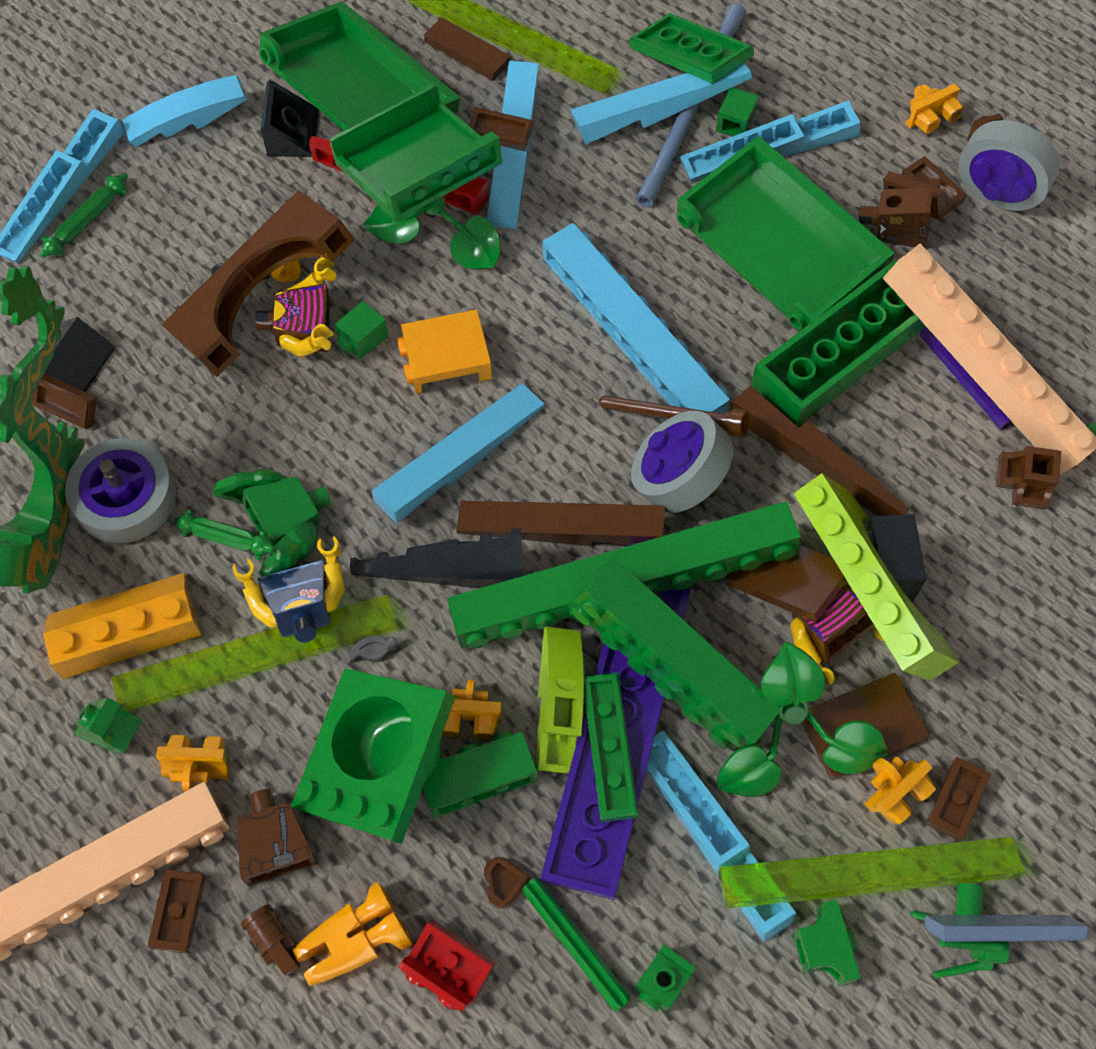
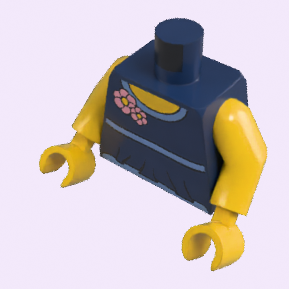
(298, 597)

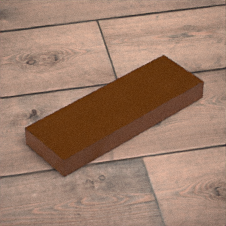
(467, 48)

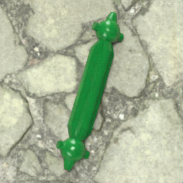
(84, 215)
(224, 534)

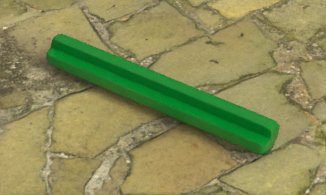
(576, 944)

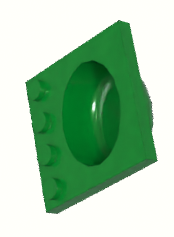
(374, 754)

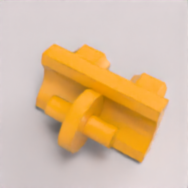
(930, 103)
(473, 706)
(193, 765)
(894, 782)

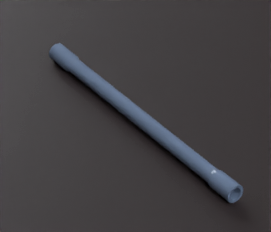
(653, 182)

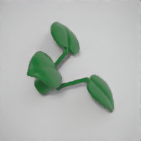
(472, 247)
(790, 683)

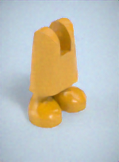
(349, 941)

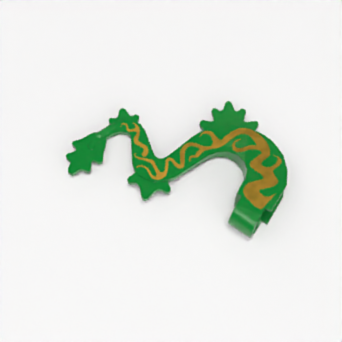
(36, 535)

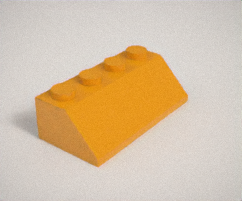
(120, 626)

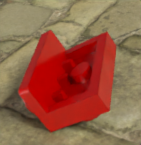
(447, 966)

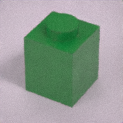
(736, 112)
(361, 330)

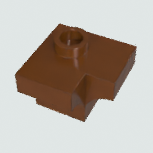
(1030, 474)

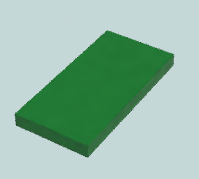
(691, 47)

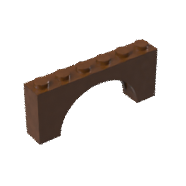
(292, 233)

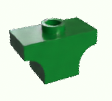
(107, 725)
(828, 945)

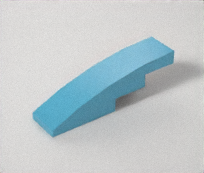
(189, 106)

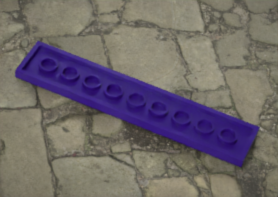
(582, 849)

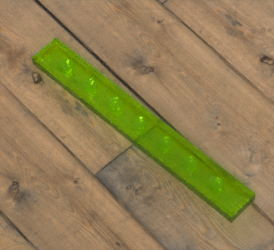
(524, 41)
(249, 655)
(869, 872)

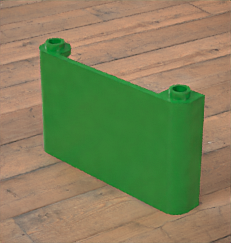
(346, 65)
(781, 233)

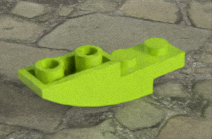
(561, 699)

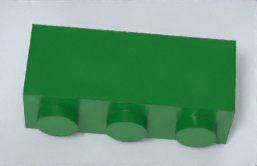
(480, 773)

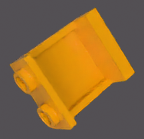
(444, 349)

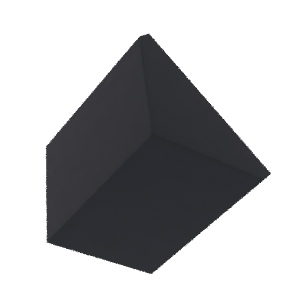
(287, 122)
(79, 354)

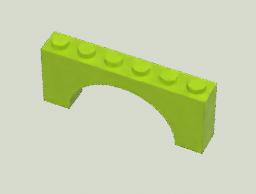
(909, 636)

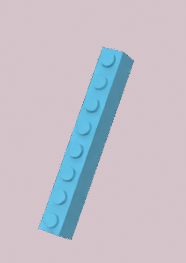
(632, 323)

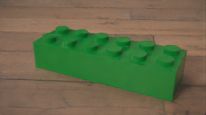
(836, 349)
(673, 657)

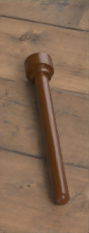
(735, 422)

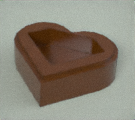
(504, 882)

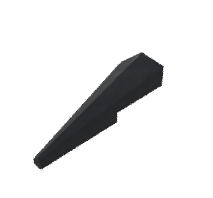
(451, 562)

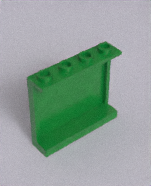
(413, 153)

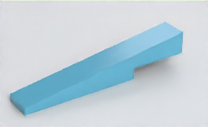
(650, 103)
(784, 135)
(510, 175)
(58, 183)
(455, 453)
(710, 827)

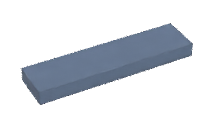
(1005, 928)

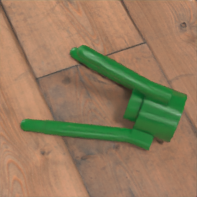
(985, 952)

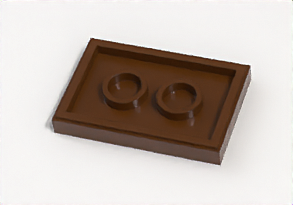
(799, 585)
(878, 703)

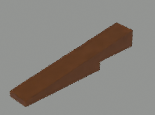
(816, 453)
(563, 522)

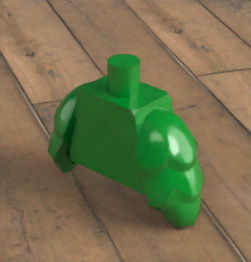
(280, 509)

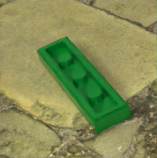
(610, 748)

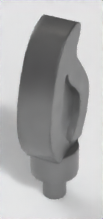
(374, 648)

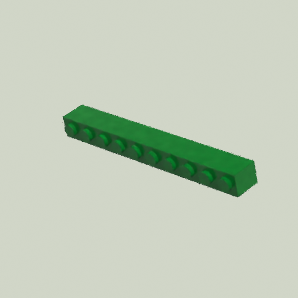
(659, 563)

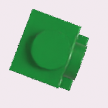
(679, 971)

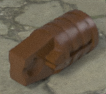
(271, 939)

